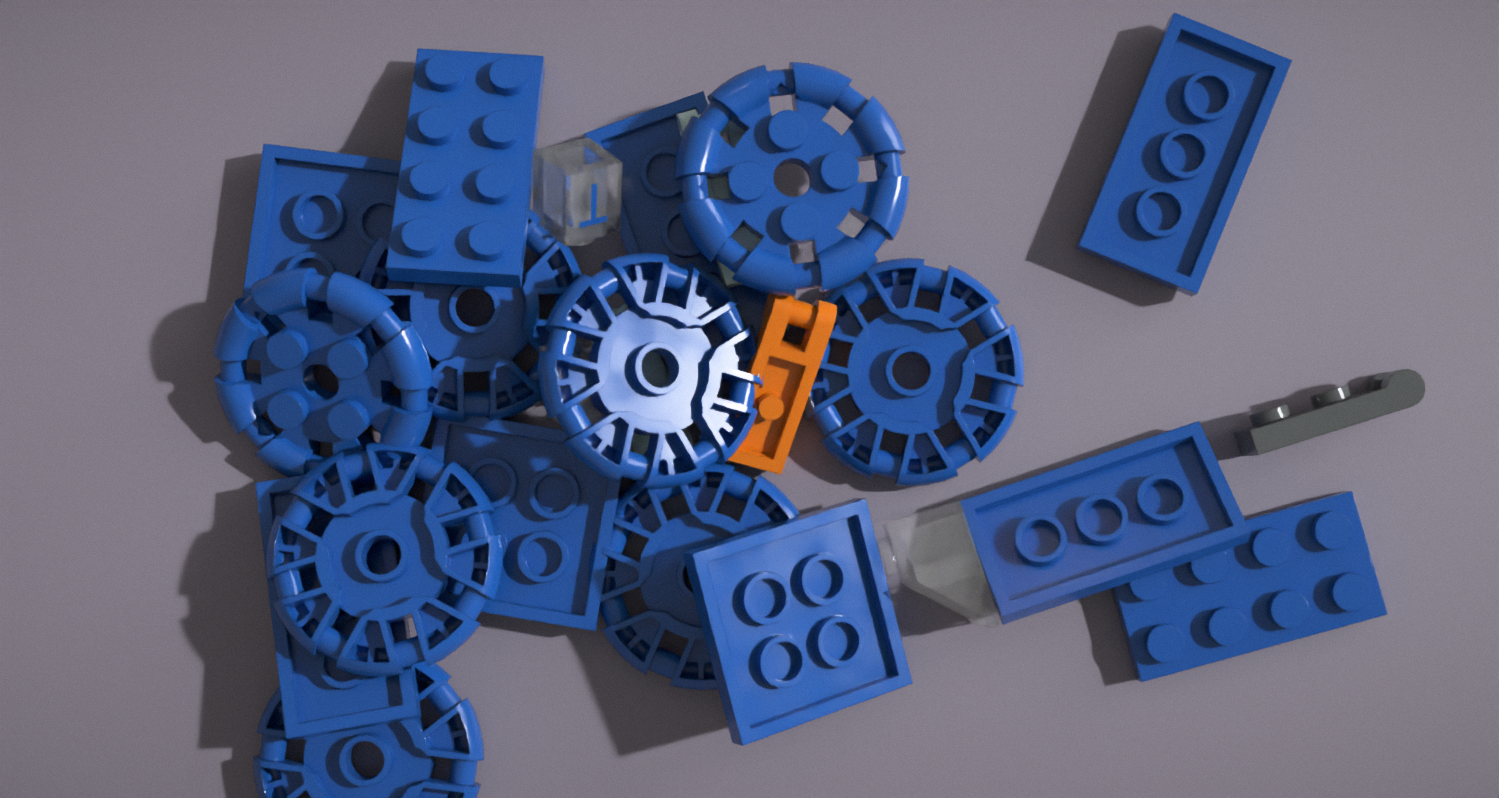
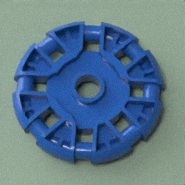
(797, 139)
(484, 347)
(616, 376)
(287, 378)
(949, 379)
(663, 565)
(390, 597)
(406, 747)

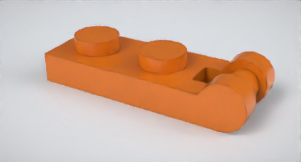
(787, 377)

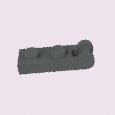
(1331, 412)

